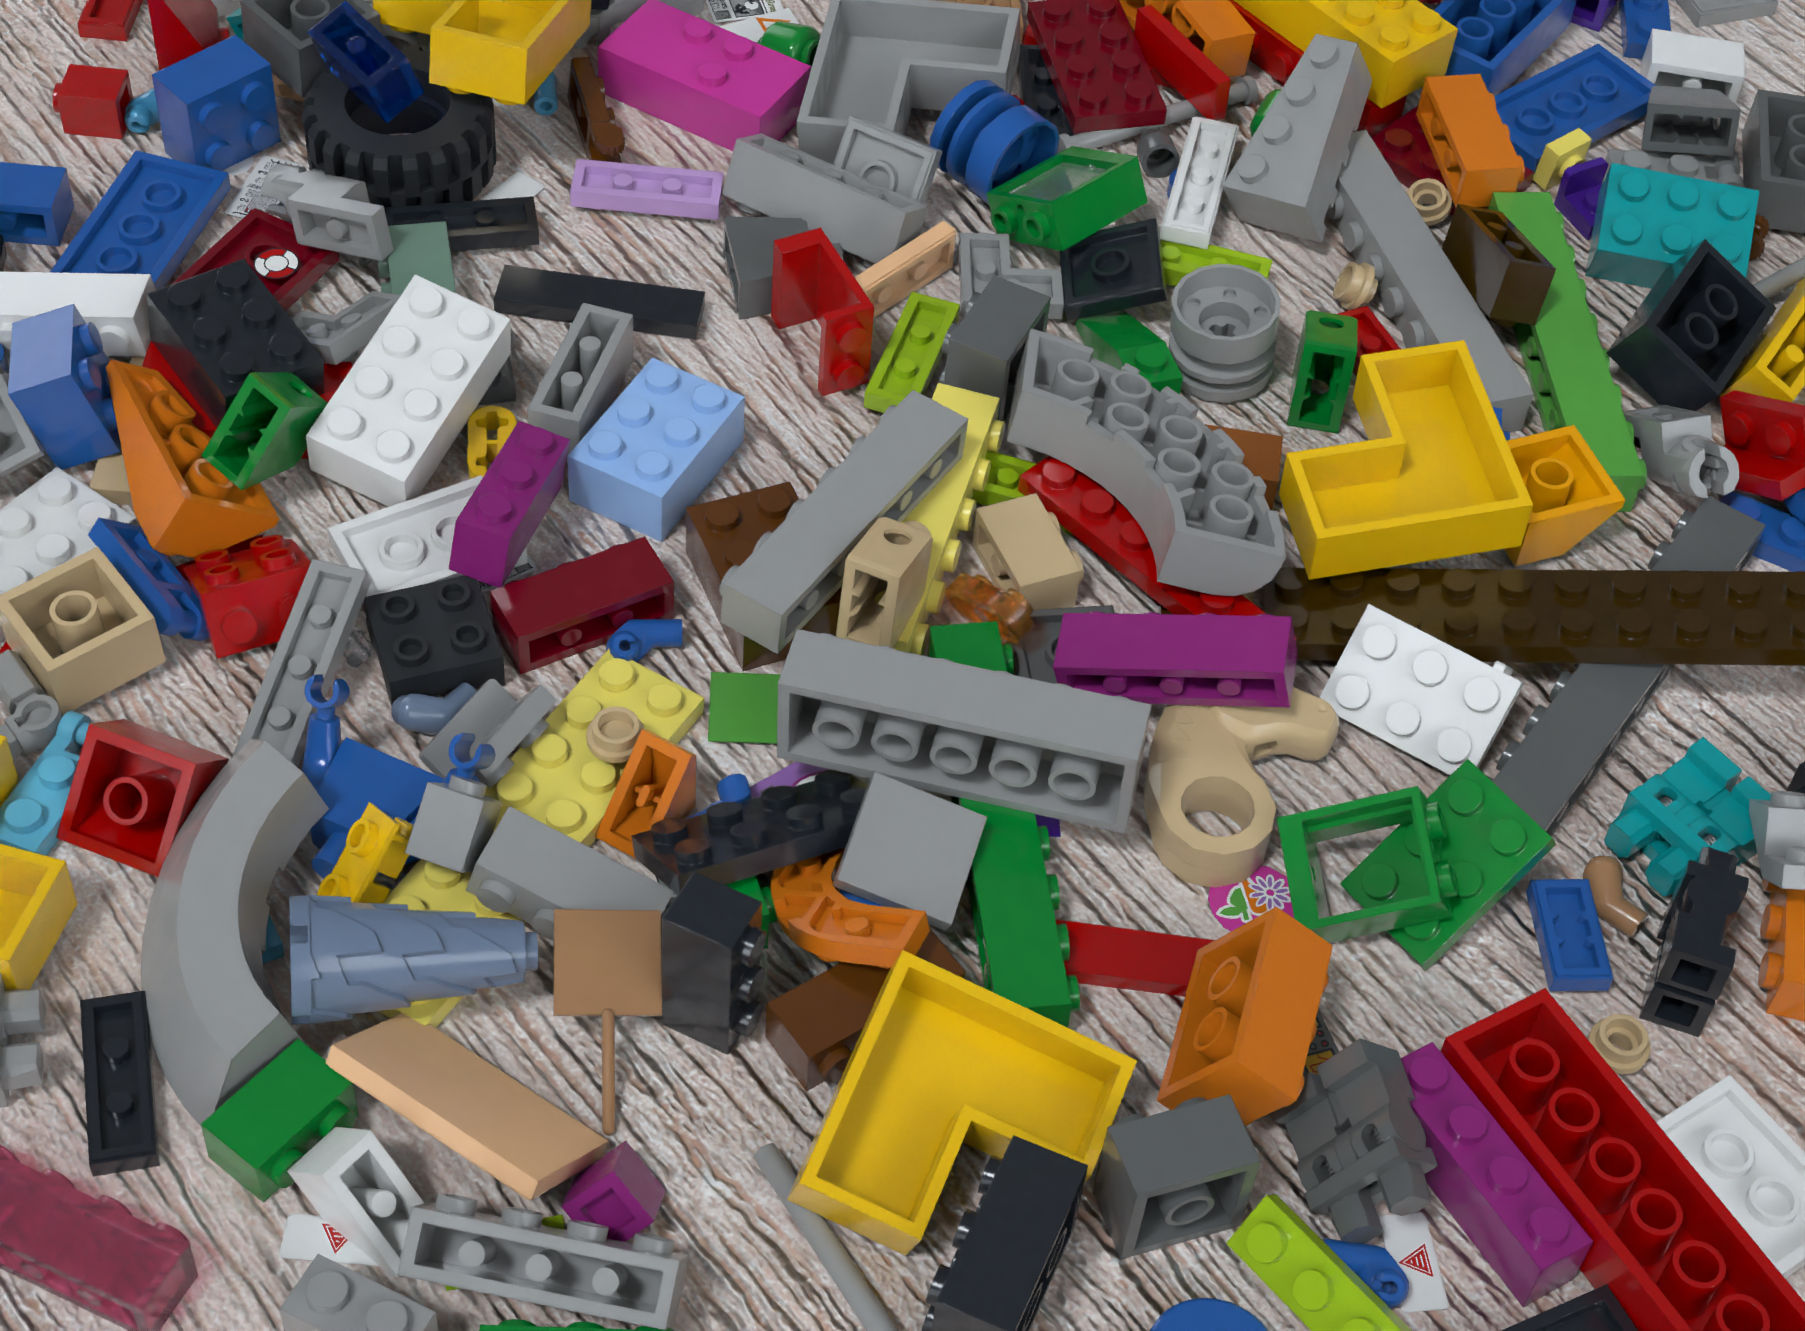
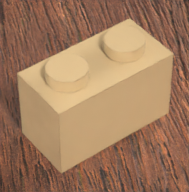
(1026, 552)

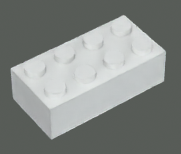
(409, 393)

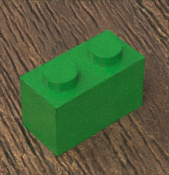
(278, 1119)

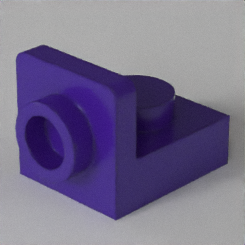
(1579, 194)

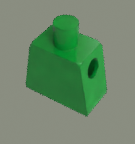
(1325, 354)
(264, 428)

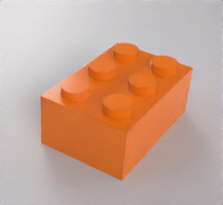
(1249, 1017)

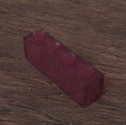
(90, 1248)

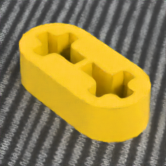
(479, 448)

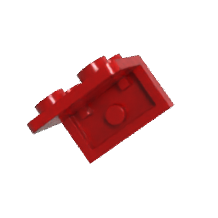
(248, 592)

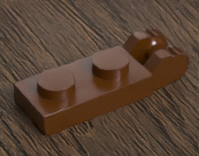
(594, 121)

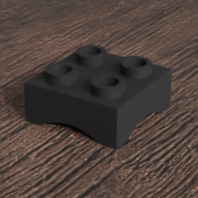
(434, 637)

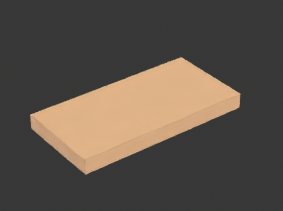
(467, 1104)

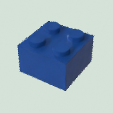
(217, 105)
(63, 386)

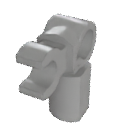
(32, 712)

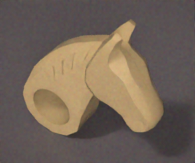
(1205, 764)

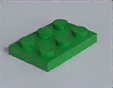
(1489, 850)

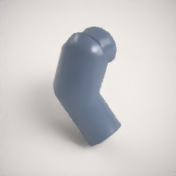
(429, 713)

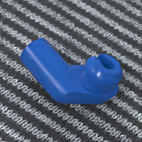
(640, 636)

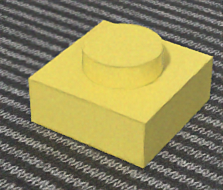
(1559, 156)

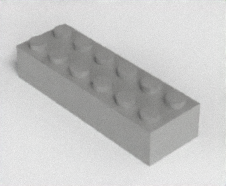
(961, 730)

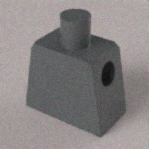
(1687, 121)
(750, 258)

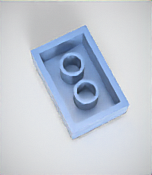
(656, 449)

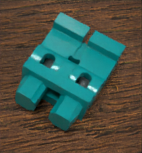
(1687, 810)

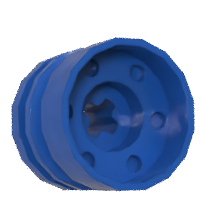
(990, 137)

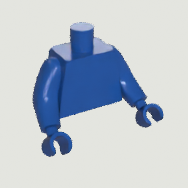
(354, 774)

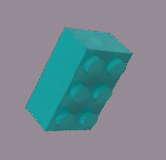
(1657, 217)

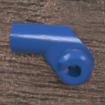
(1374, 1268)

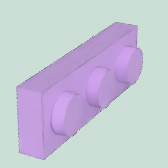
(647, 189)

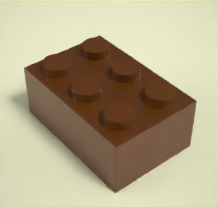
(724, 536)

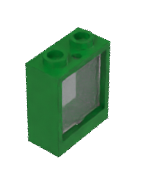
(1067, 197)

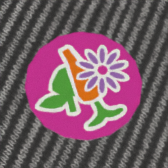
(1244, 901)

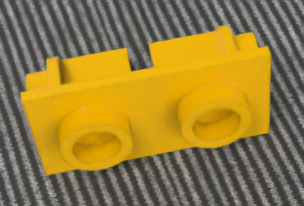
(372, 846)

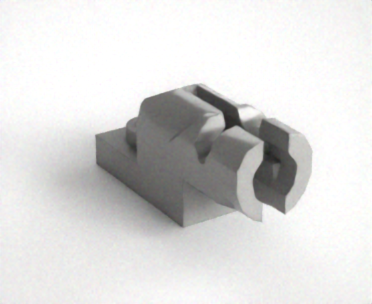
(328, 211)
(1682, 451)

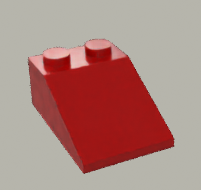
(184, 28)

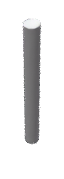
(824, 1244)

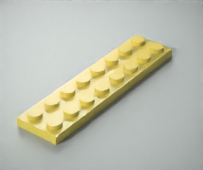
(557, 785)

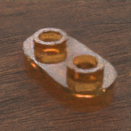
(981, 601)

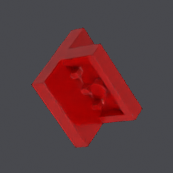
(1766, 442)

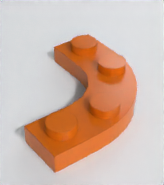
(840, 928)

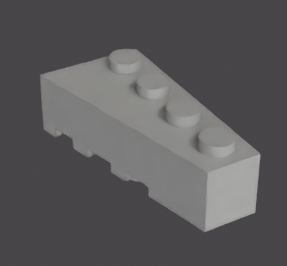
(1298, 149)

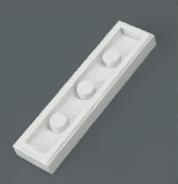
(1199, 182)

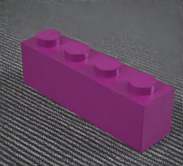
(1179, 657)
(1492, 1185)

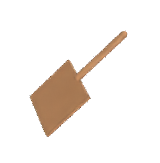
(607, 968)

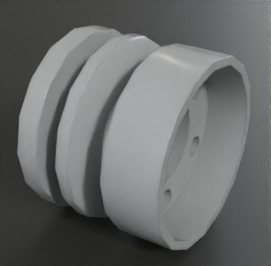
(1224, 331)

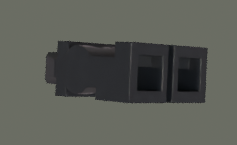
(1691, 960)

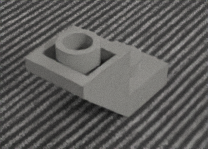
(1780, 838)

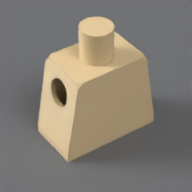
(891, 559)

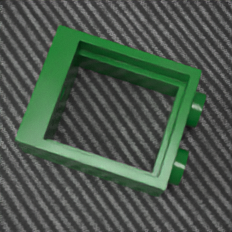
(1308, 898)

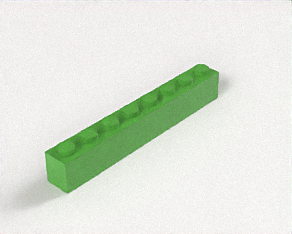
(1564, 352)

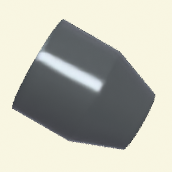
(1157, 153)

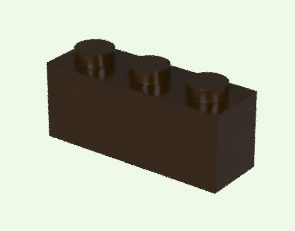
(1498, 265)

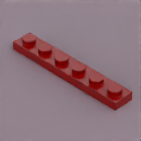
(1116, 536)

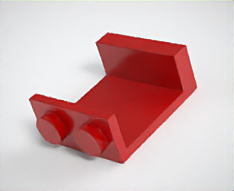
(816, 284)

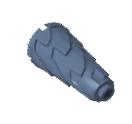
(386, 956)

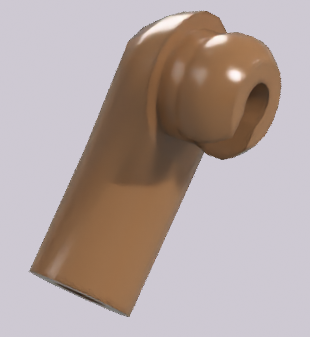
(1607, 890)

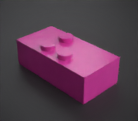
(701, 76)

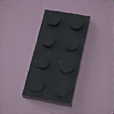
(754, 835)

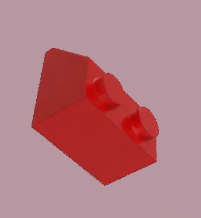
(134, 792)

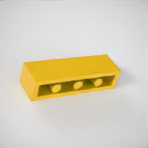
(1778, 358)

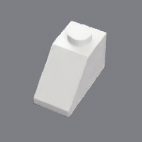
(359, 1193)

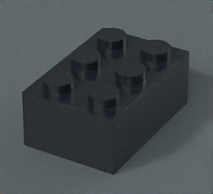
(223, 329)
(1692, 330)
(1009, 1243)

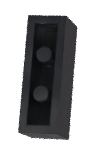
(712, 963)

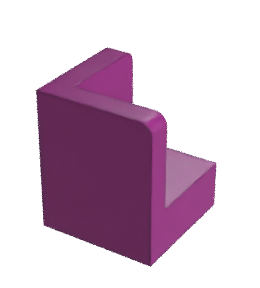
(616, 1194)

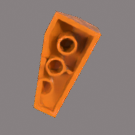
(173, 489)

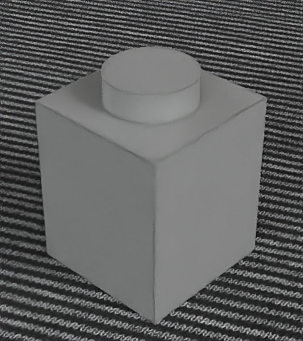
(454, 823)

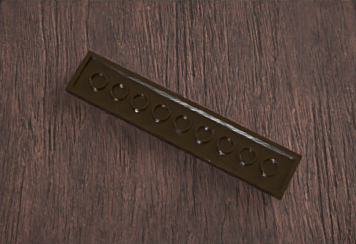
(1559, 613)

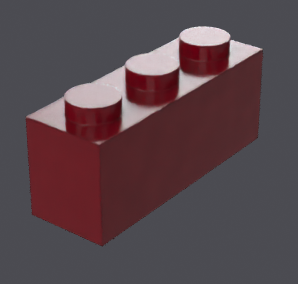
(580, 604)

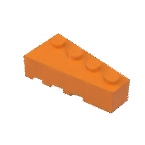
(1210, 25)

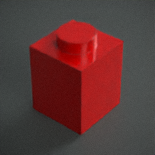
(93, 101)

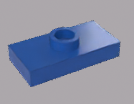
(1569, 935)

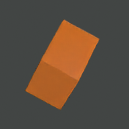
(653, 787)

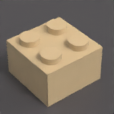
(80, 630)

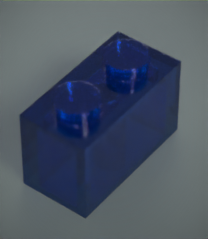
(366, 61)

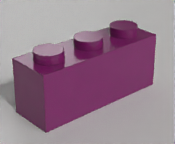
(509, 504)

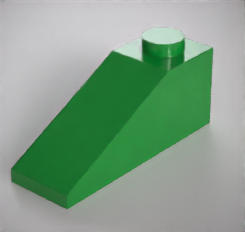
(1123, 340)

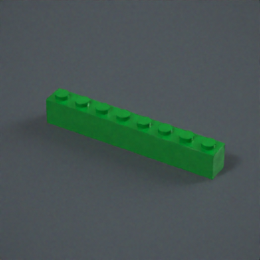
(1007, 882)

